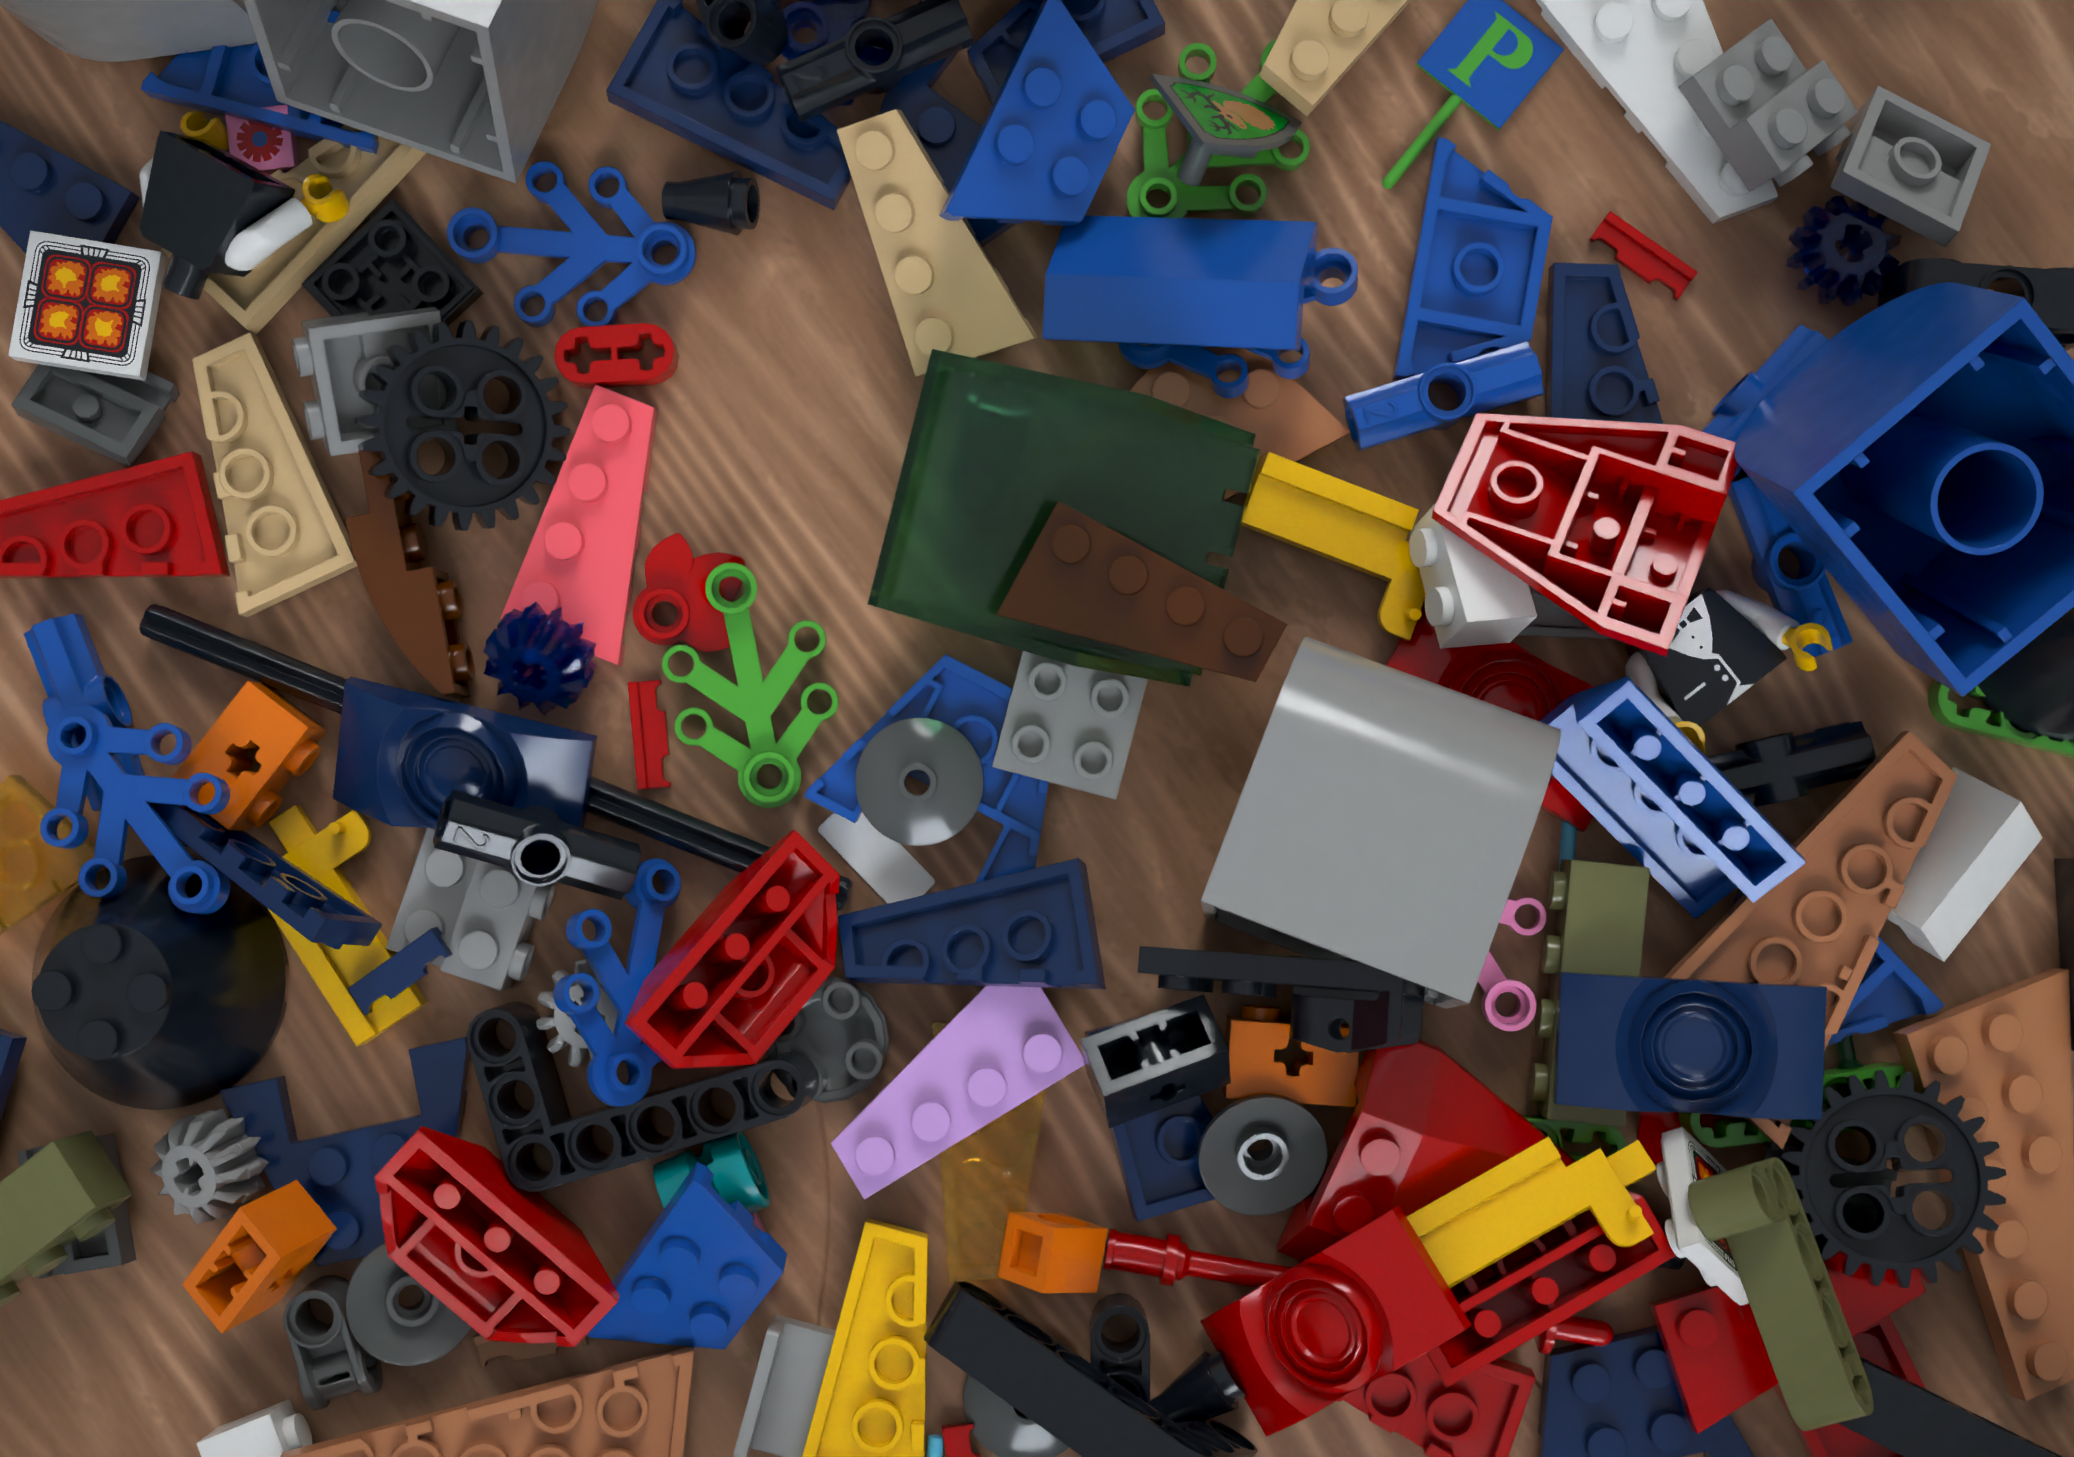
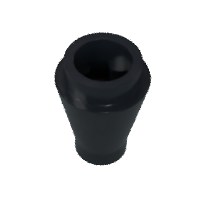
(715, 202)
(1200, 1391)

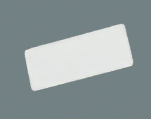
(877, 858)

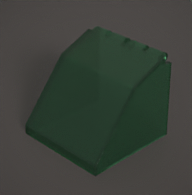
(999, 453)

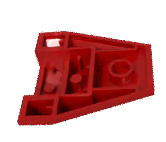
(1593, 514)
(1411, 1140)

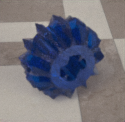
(1826, 267)
(540, 658)

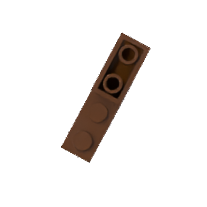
(412, 601)

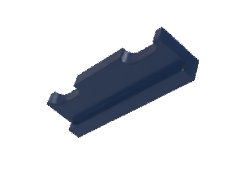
(399, 970)

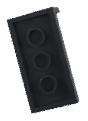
(1325, 993)

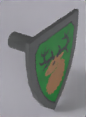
(1221, 123)

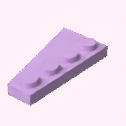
(974, 1071)

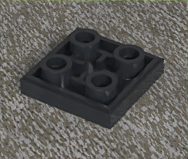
(391, 269)

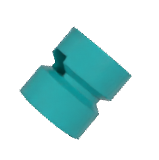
(734, 1170)

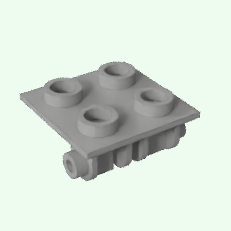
(1069, 725)

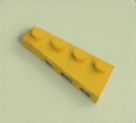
(877, 1362)

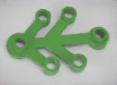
(1201, 198)
(752, 698)

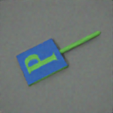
(1486, 61)

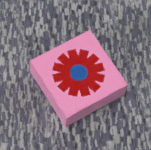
(262, 145)

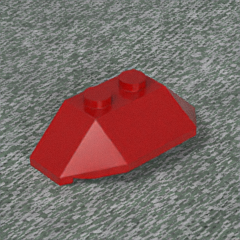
(744, 963)
(488, 1247)
(1542, 1288)

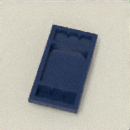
(411, 749)
(1690, 1046)

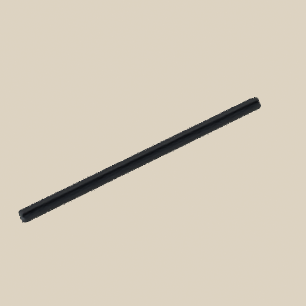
(328, 690)

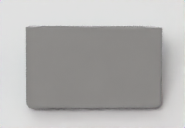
(785, 1388)

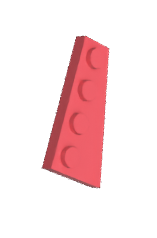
(592, 524)

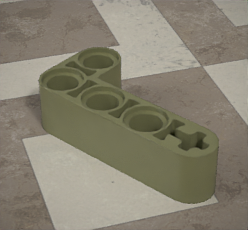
(1786, 1290)

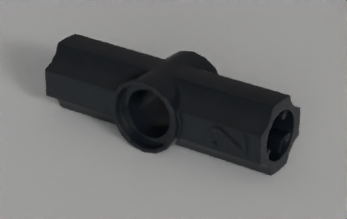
(837, 74)
(1789, 765)
(501, 832)

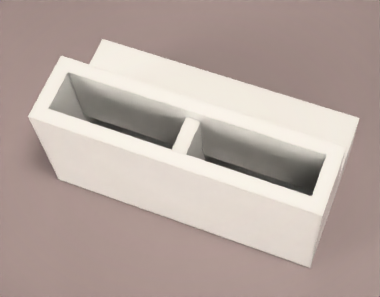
(1964, 864)

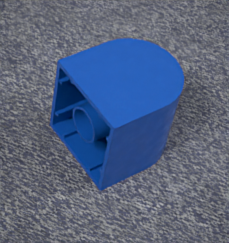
(1932, 473)

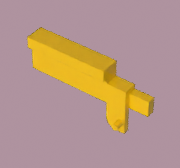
(1343, 526)
(340, 968)
(1529, 1199)

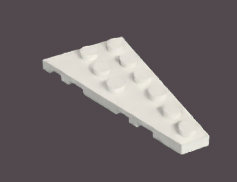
(1642, 58)

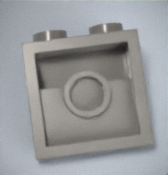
(1769, 107)
(1910, 165)
(338, 359)
(479, 911)

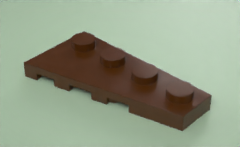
(1124, 595)

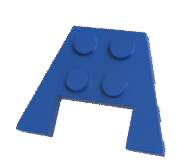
(977, 710)

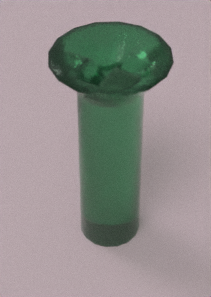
(1847, 1054)

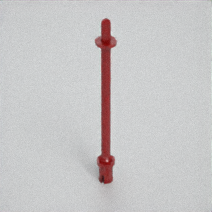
(1174, 1261)

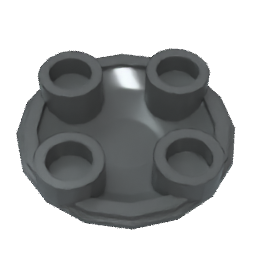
(841, 1035)

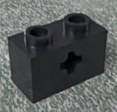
(1156, 1060)

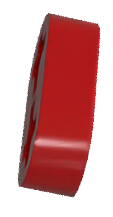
(615, 341)

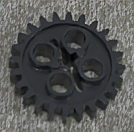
(464, 369)
(1897, 1237)

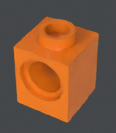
(1052, 1252)

